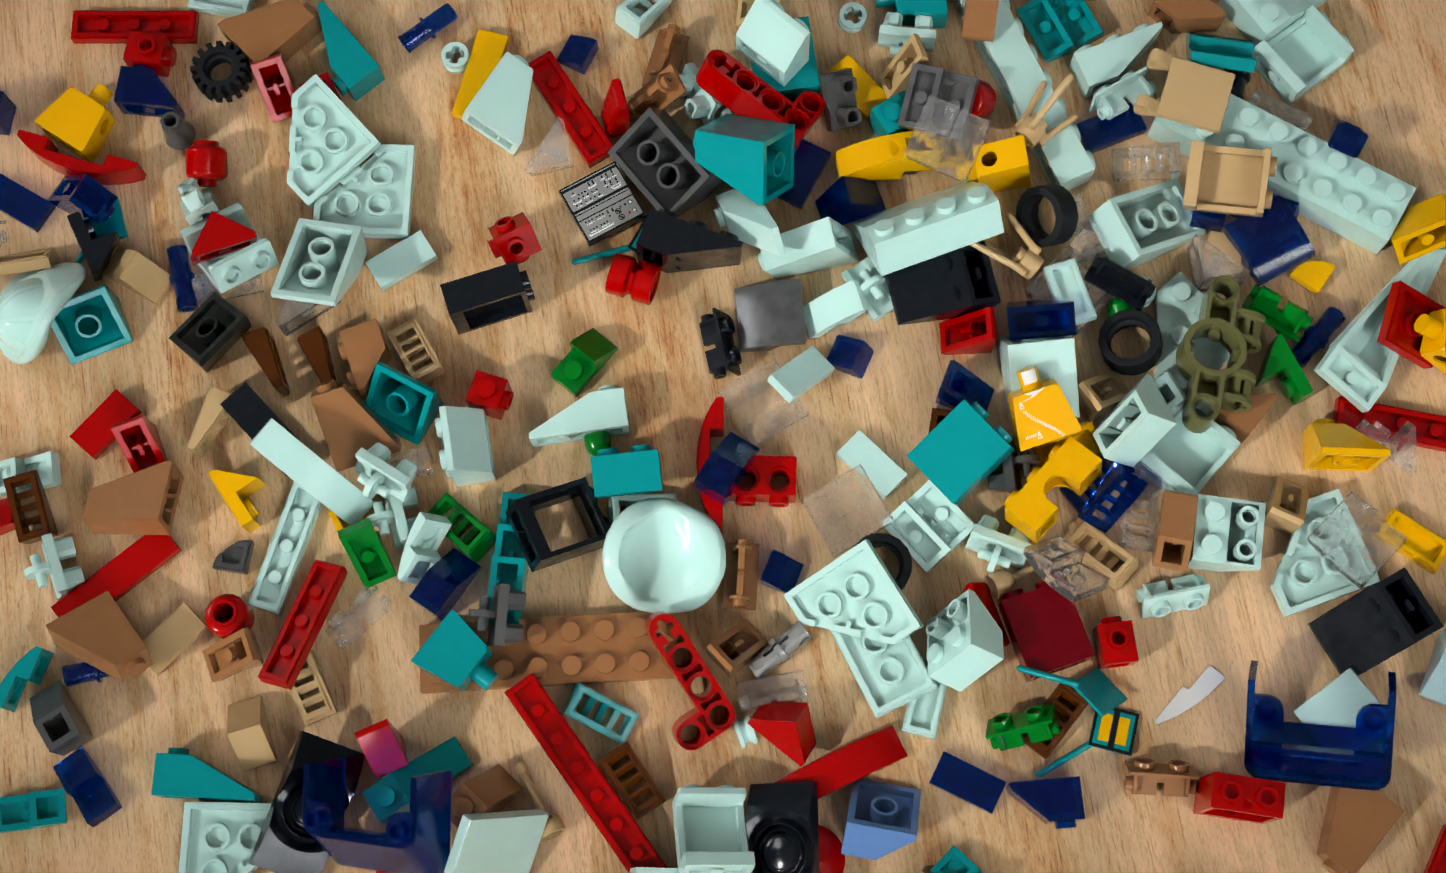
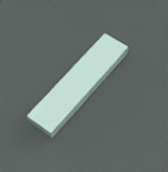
(286, 551)

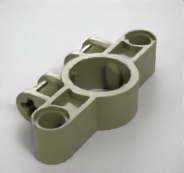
(1231, 326)

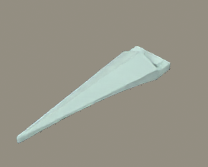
(1356, 361)

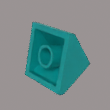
(91, 324)
(402, 402)

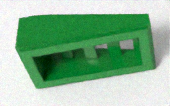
(479, 538)

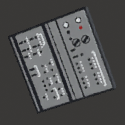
(602, 203)

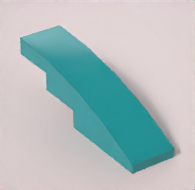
(508, 561)

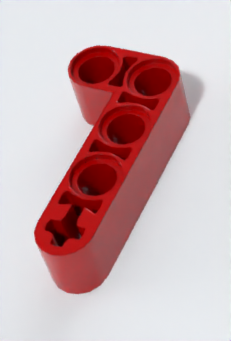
(753, 97)
(685, 675)

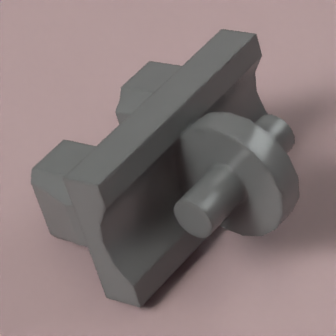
(840, 99)
(1010, 478)
(499, 630)

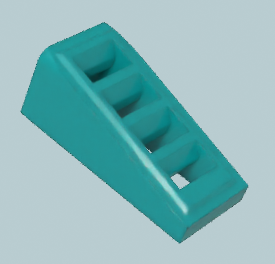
(574, 699)

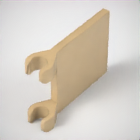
(1190, 95)

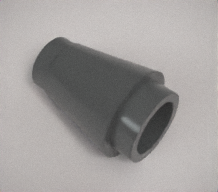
(177, 131)

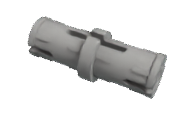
(778, 650)

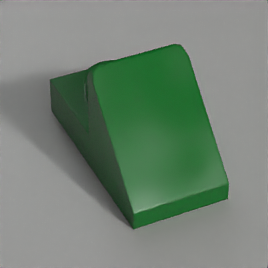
(584, 361)
(1282, 364)
(367, 552)

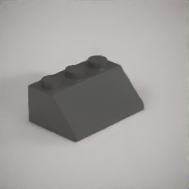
(663, 163)

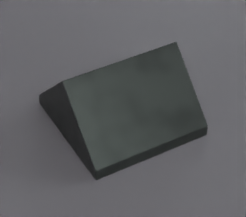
(211, 331)

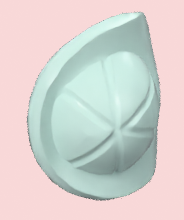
(31, 305)
(663, 556)

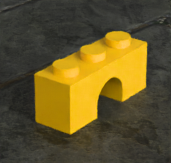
(1068, 466)

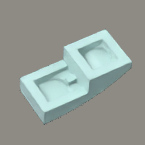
(834, 308)
(46, 464)
(422, 546)

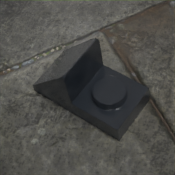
(96, 251)

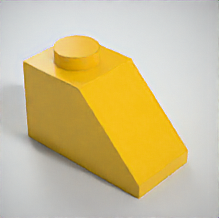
(1421, 229)

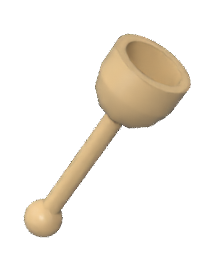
(1002, 581)
(554, 824)

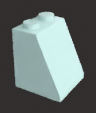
(1053, 360)

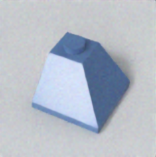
(880, 819)

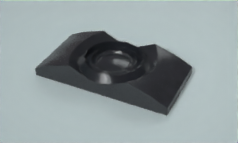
(783, 827)
(283, 841)

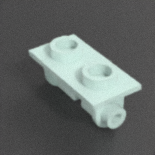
(1110, 100)
(1188, 593)

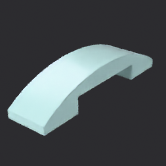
(311, 472)

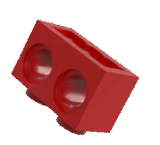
(763, 470)

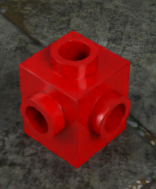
(513, 239)

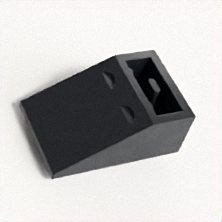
(685, 244)
(943, 287)
(1376, 624)

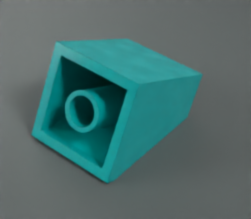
(748, 154)

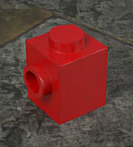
(150, 50)
(490, 394)
(1115, 643)

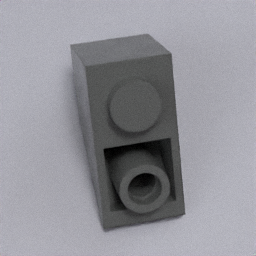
(58, 720)

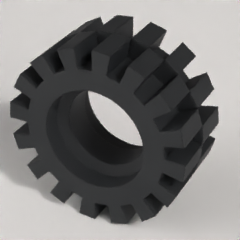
(214, 57)

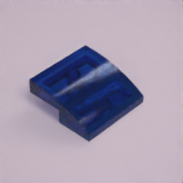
(1269, 242)

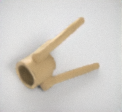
(1034, 127)
(1023, 261)

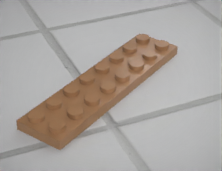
(573, 652)

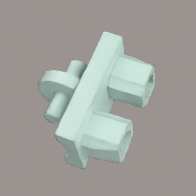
(895, 36)
(698, 102)
(196, 202)
(873, 288)
(380, 476)
(395, 517)
(996, 546)
(55, 551)

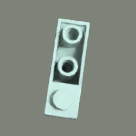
(1112, 59)

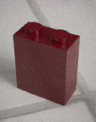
(1044, 629)

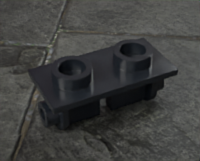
(1119, 282)
(718, 330)

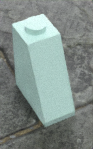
(502, 103)
(811, 249)

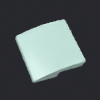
(930, 525)
(1337, 702)

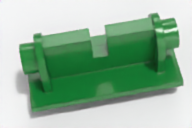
(1288, 322)
(1007, 729)

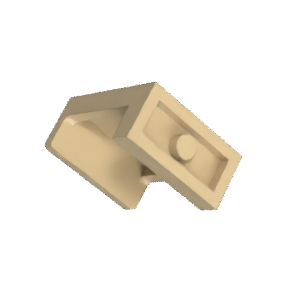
(1228, 179)

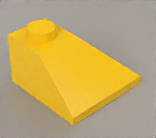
(1340, 448)

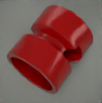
(633, 278)

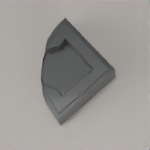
(235, 558)

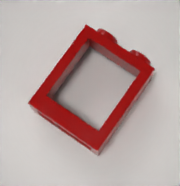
(1249, 797)

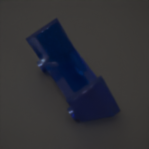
(1315, 752)
(413, 839)

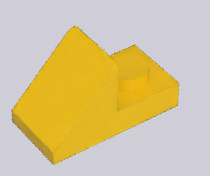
(234, 490)

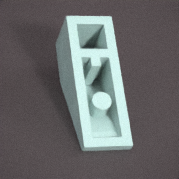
(748, 221)
(592, 413)

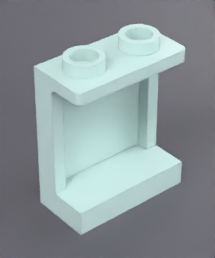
(1302, 55)
(237, 266)
(1188, 459)
(711, 830)

